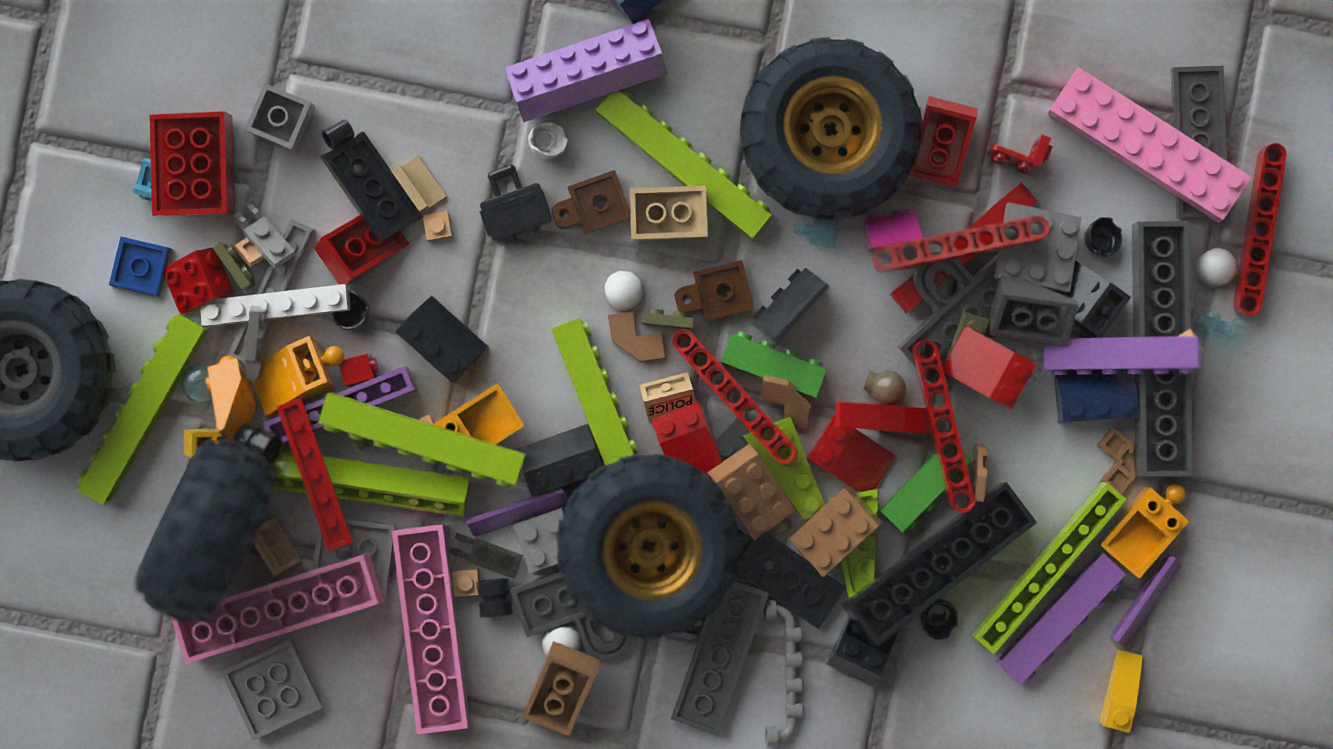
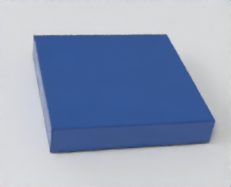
(139, 266)

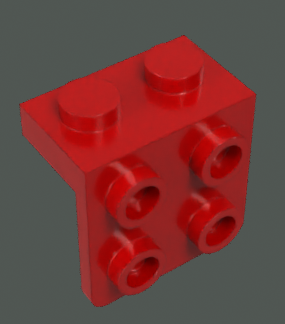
(1039, 153)
(197, 279)

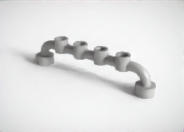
(792, 684)

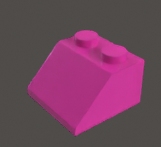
(891, 229)

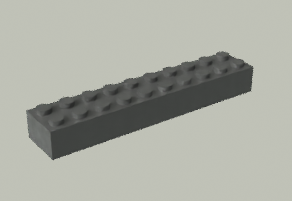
(1162, 310)

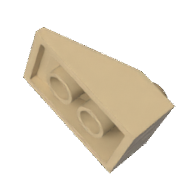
(668, 213)

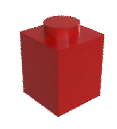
(358, 369)

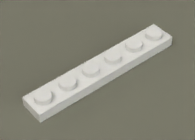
(276, 305)

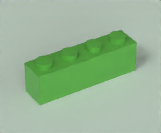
(765, 360)
(920, 491)

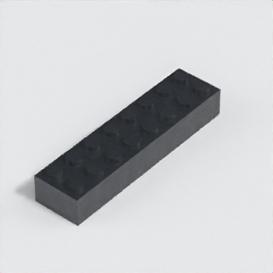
(938, 564)

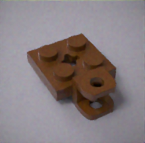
(582, 210)
(704, 294)

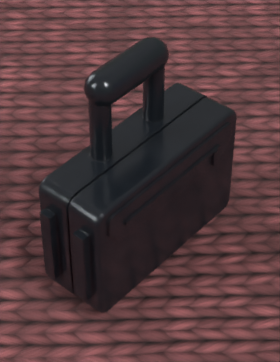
(513, 211)

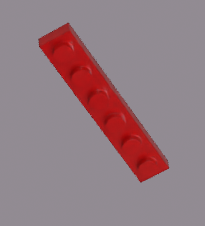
(315, 474)

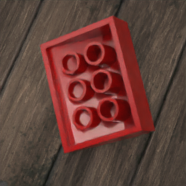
(192, 164)

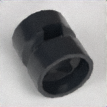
(264, 442)
(494, 597)

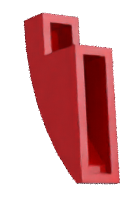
(881, 417)

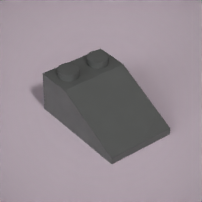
(1031, 312)

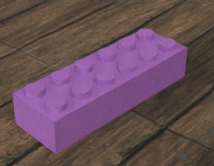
(586, 70)

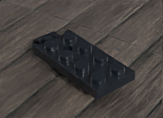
(374, 190)
(792, 579)

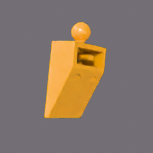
(292, 376)
(231, 395)
(485, 417)
(1144, 534)

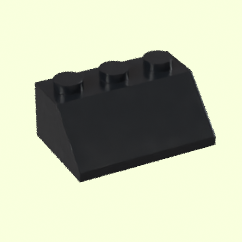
(789, 304)
(441, 339)
(560, 460)

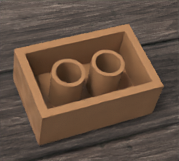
(752, 491)
(836, 531)
(561, 688)

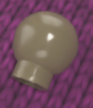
(885, 387)

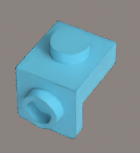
(143, 184)

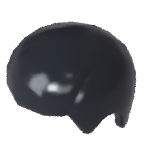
(1103, 237)
(356, 317)
(939, 619)

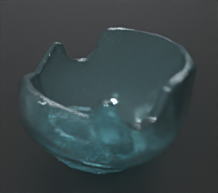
(195, 385)

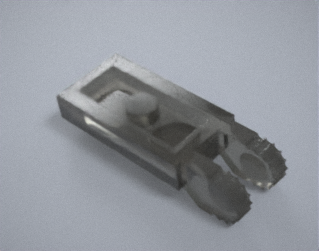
(489, 556)

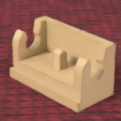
(275, 547)

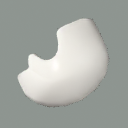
(547, 140)
(1216, 267)
(623, 290)
(564, 634)

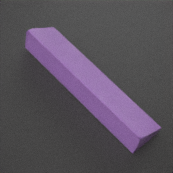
(517, 512)
(1146, 600)

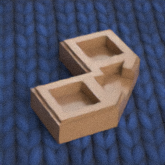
(624, 334)
(784, 392)
(1121, 450)
(980, 472)

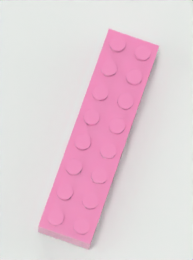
(1149, 145)
(281, 608)
(431, 628)

